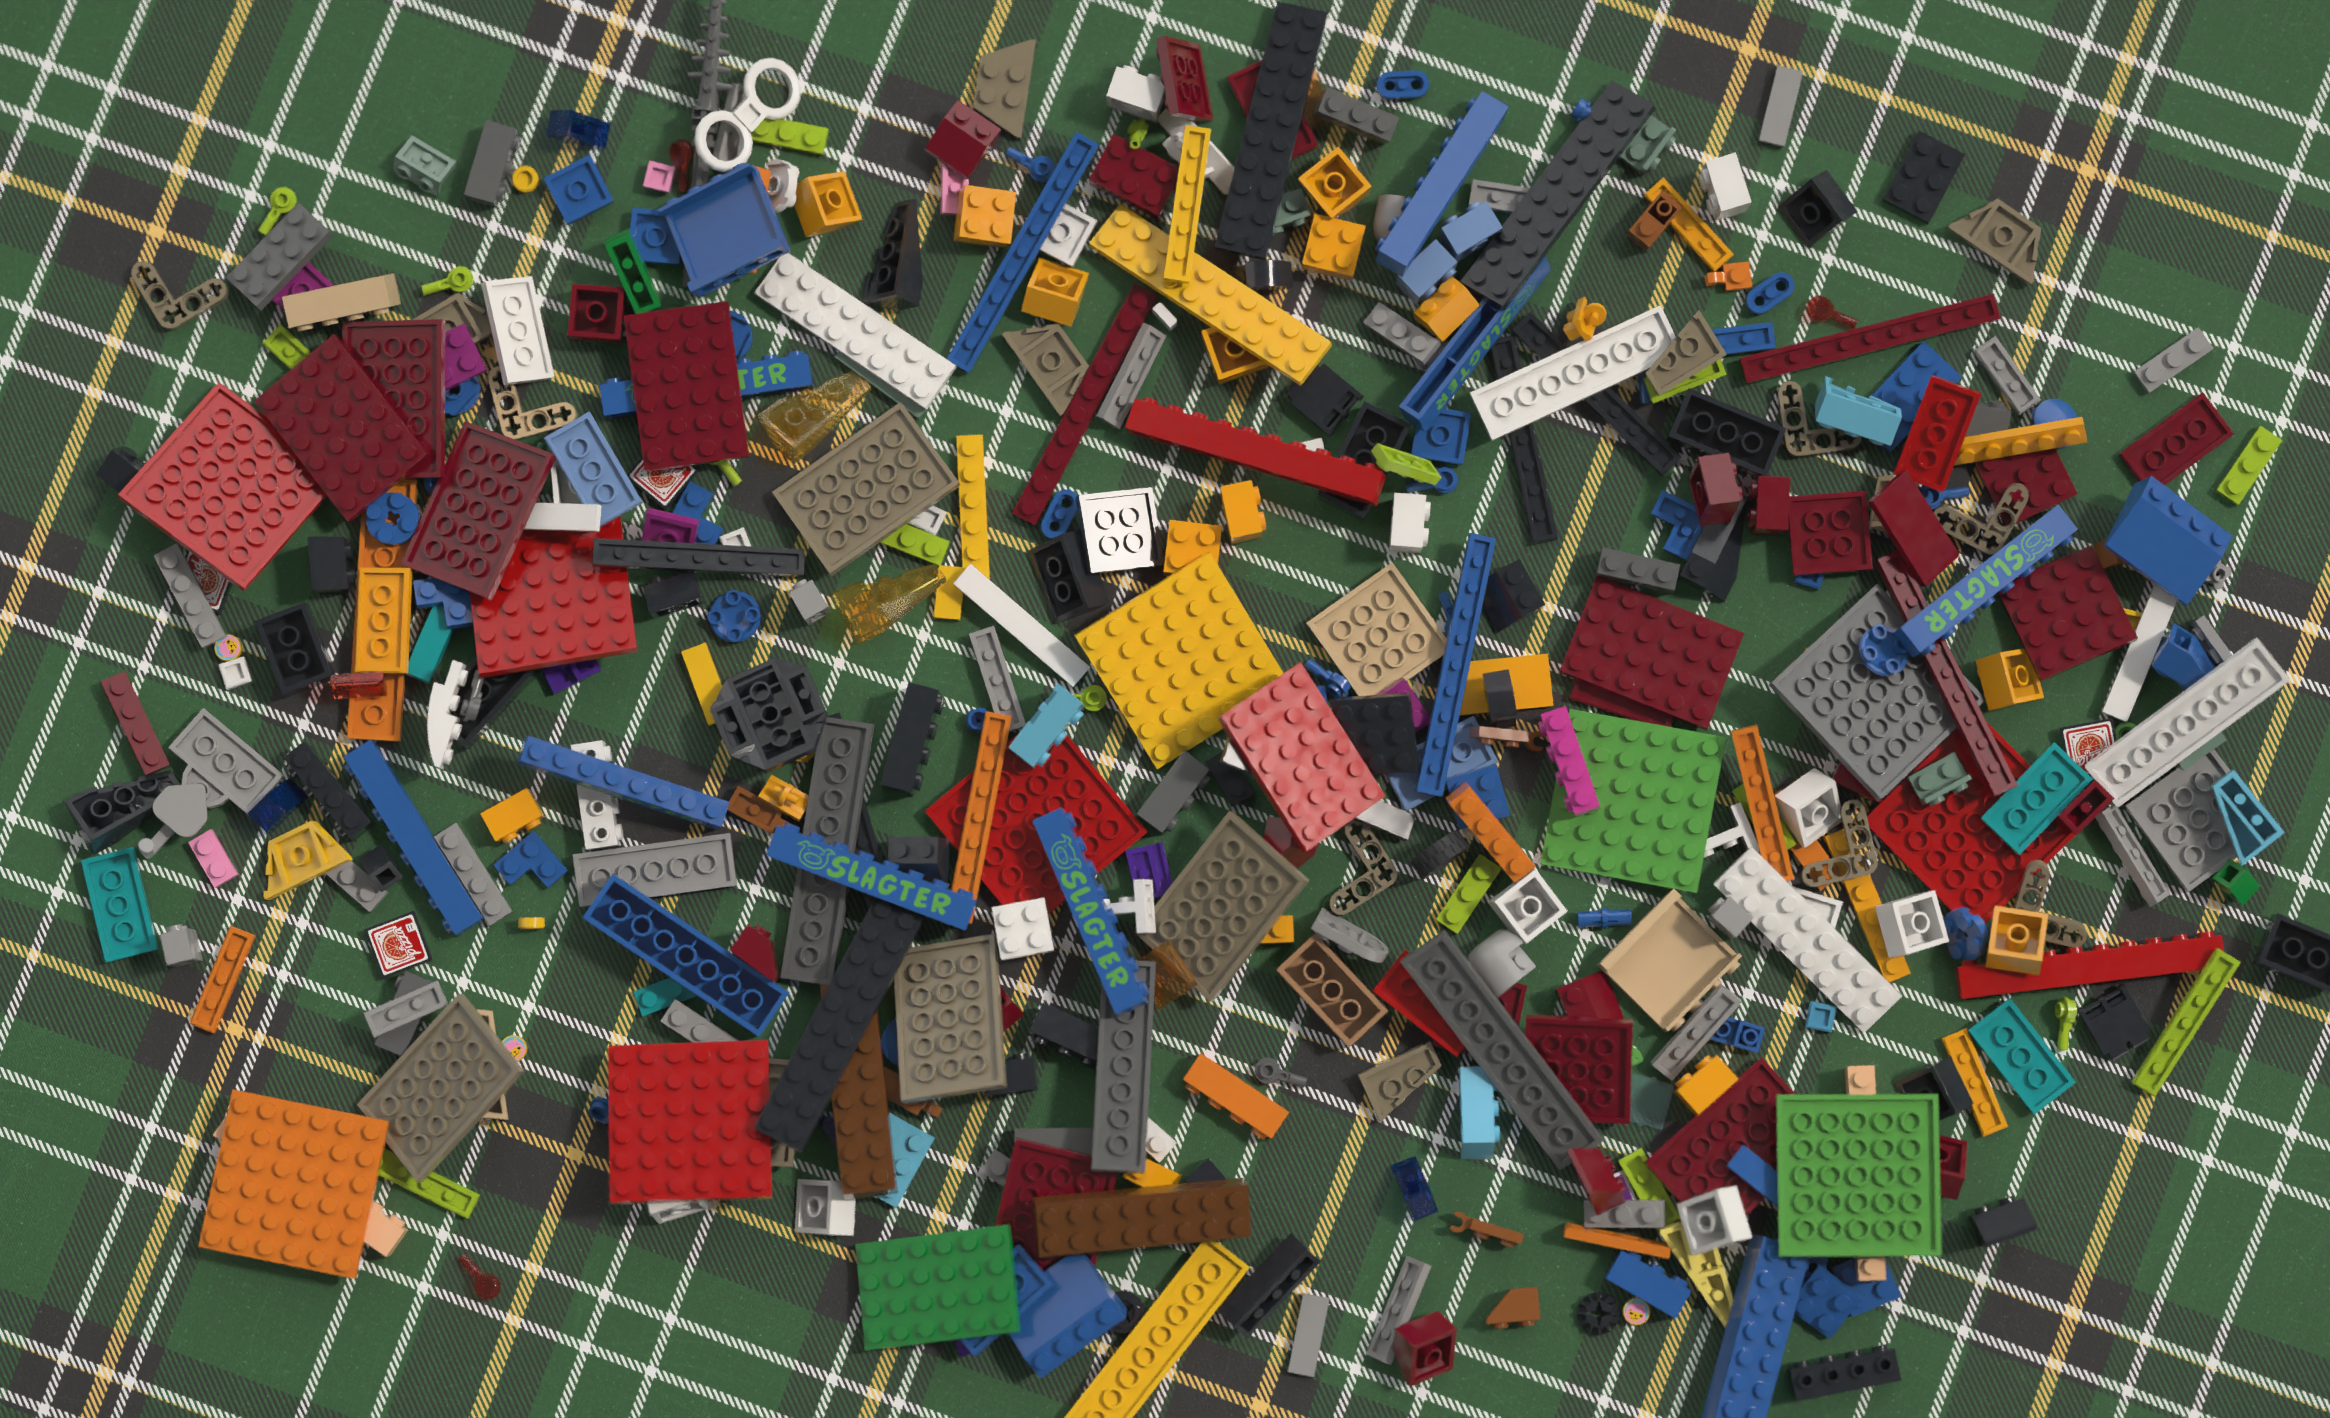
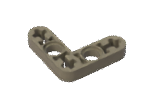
(168, 304)
(1807, 437)
(1992, 527)
(1851, 860)
(1370, 877)
(2042, 881)

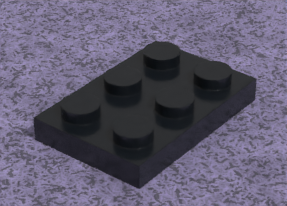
(1923, 177)

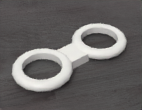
(747, 114)

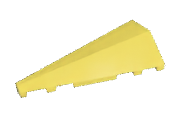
(1704, 1270)

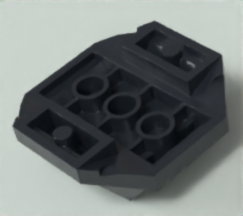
(763, 690)

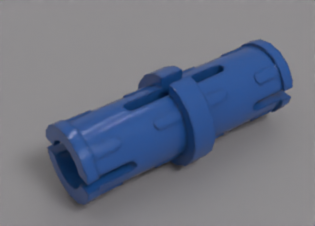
(1604, 918)

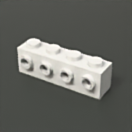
(596, 808)

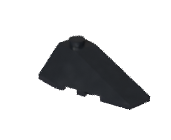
(898, 269)
(1716, 556)
(116, 810)

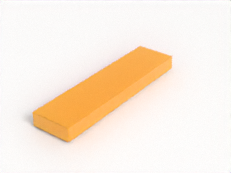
(1693, 229)
(1985, 1106)

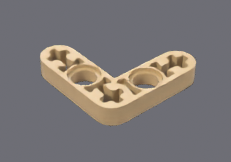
(525, 419)

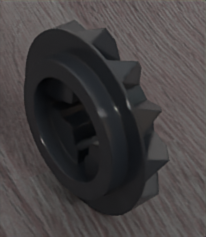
(1135, 1314)
(1589, 1322)

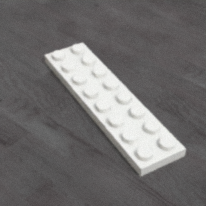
(855, 330)
(1573, 373)
(2187, 722)
(1808, 939)

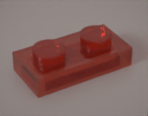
(358, 685)

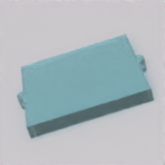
(1650, 1101)

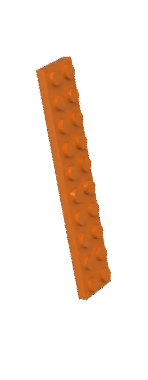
(379, 716)

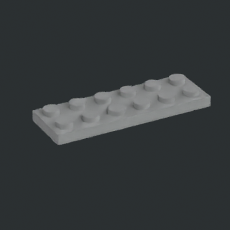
(659, 867)

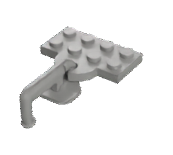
(220, 764)

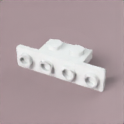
(1217, 166)

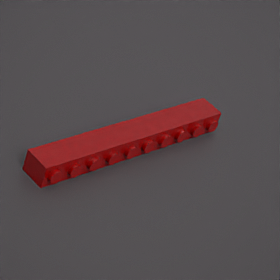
(1256, 452)
(2092, 966)

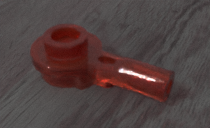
(681, 155)
(1821, 308)
(486, 1285)

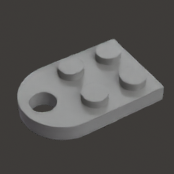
(1349, 936)

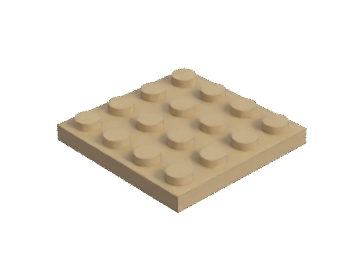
(1379, 633)

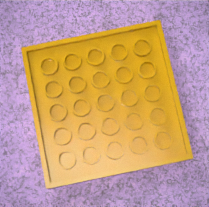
(1179, 658)

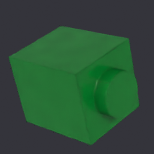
(2236, 882)

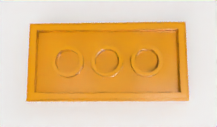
(383, 620)
(1529, 680)

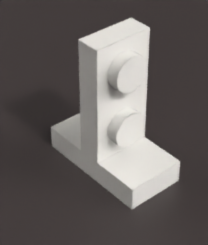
(1729, 837)
(1141, 904)

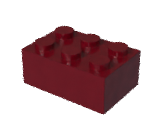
(1135, 177)

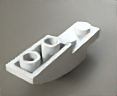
(441, 724)

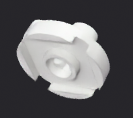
(785, 177)

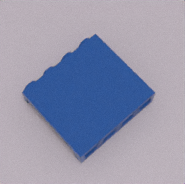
(725, 228)

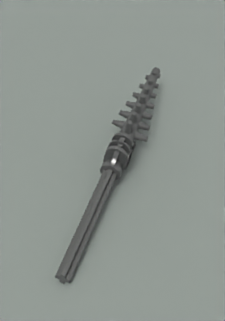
(709, 88)

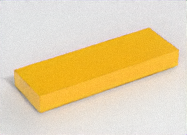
(704, 677)

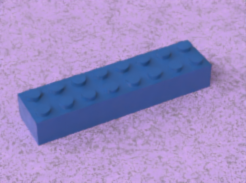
(686, 954)
(1755, 1332)

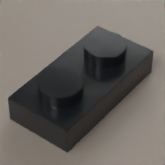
(1229, 780)

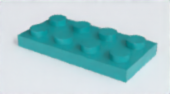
(2037, 800)
(119, 904)
(2021, 1056)

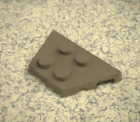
(1004, 86)
(2002, 237)
(461, 310)
(1050, 362)

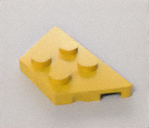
(301, 858)

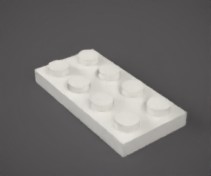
(517, 330)

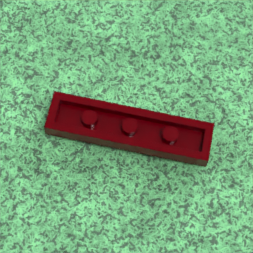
(134, 724)

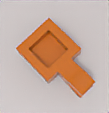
(1733, 276)

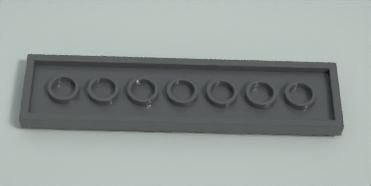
(1123, 1082)

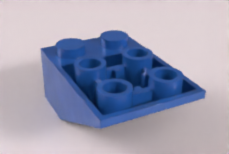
(2182, 657)

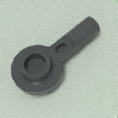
(470, 707)
(1269, 1070)

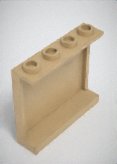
(1669, 962)

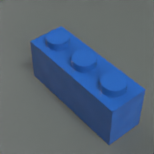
(1648, 1283)

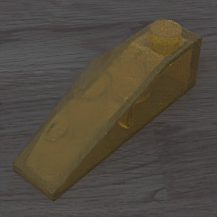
(806, 419)
(878, 605)

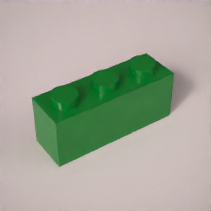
(632, 272)

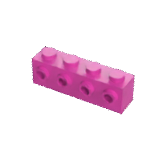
(1572, 767)

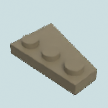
(1685, 356)
(1398, 1077)

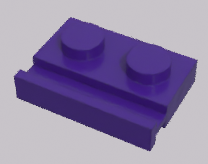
(1150, 864)

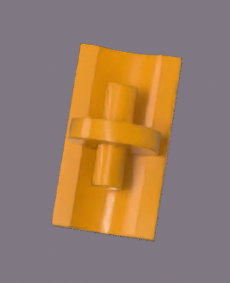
(1584, 320)
(784, 797)

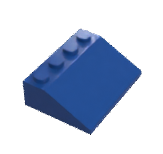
(2167, 540)
(1068, 1314)

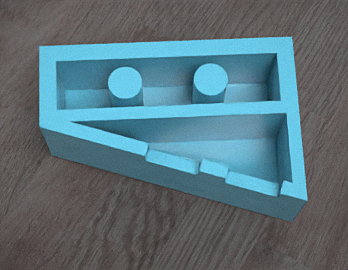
(1856, 414)
(1047, 727)
(2244, 817)
(1477, 1114)

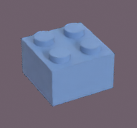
(1470, 231)
(1427, 273)

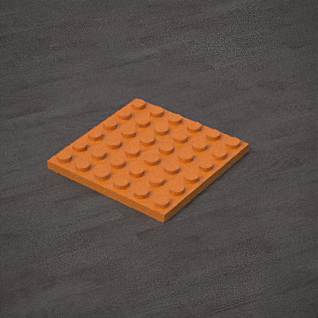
(294, 1184)

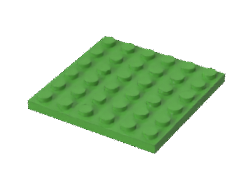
(1653, 800)
(1858, 1175)

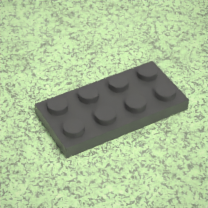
(279, 256)

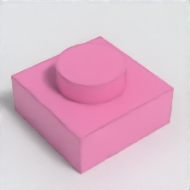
(659, 177)

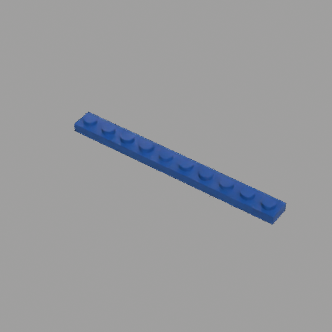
(1023, 252)
(1455, 665)

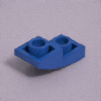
(1739, 1034)

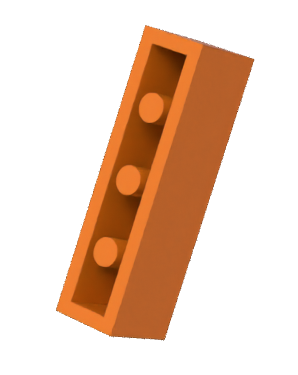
(1490, 832)
(1236, 1096)

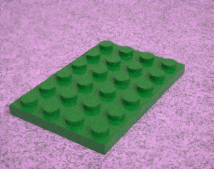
(938, 1287)

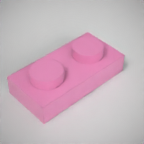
(950, 187)
(213, 858)

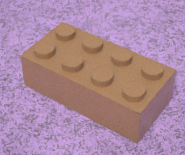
(1331, 990)

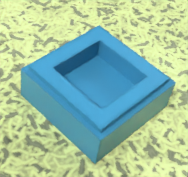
(1820, 1016)

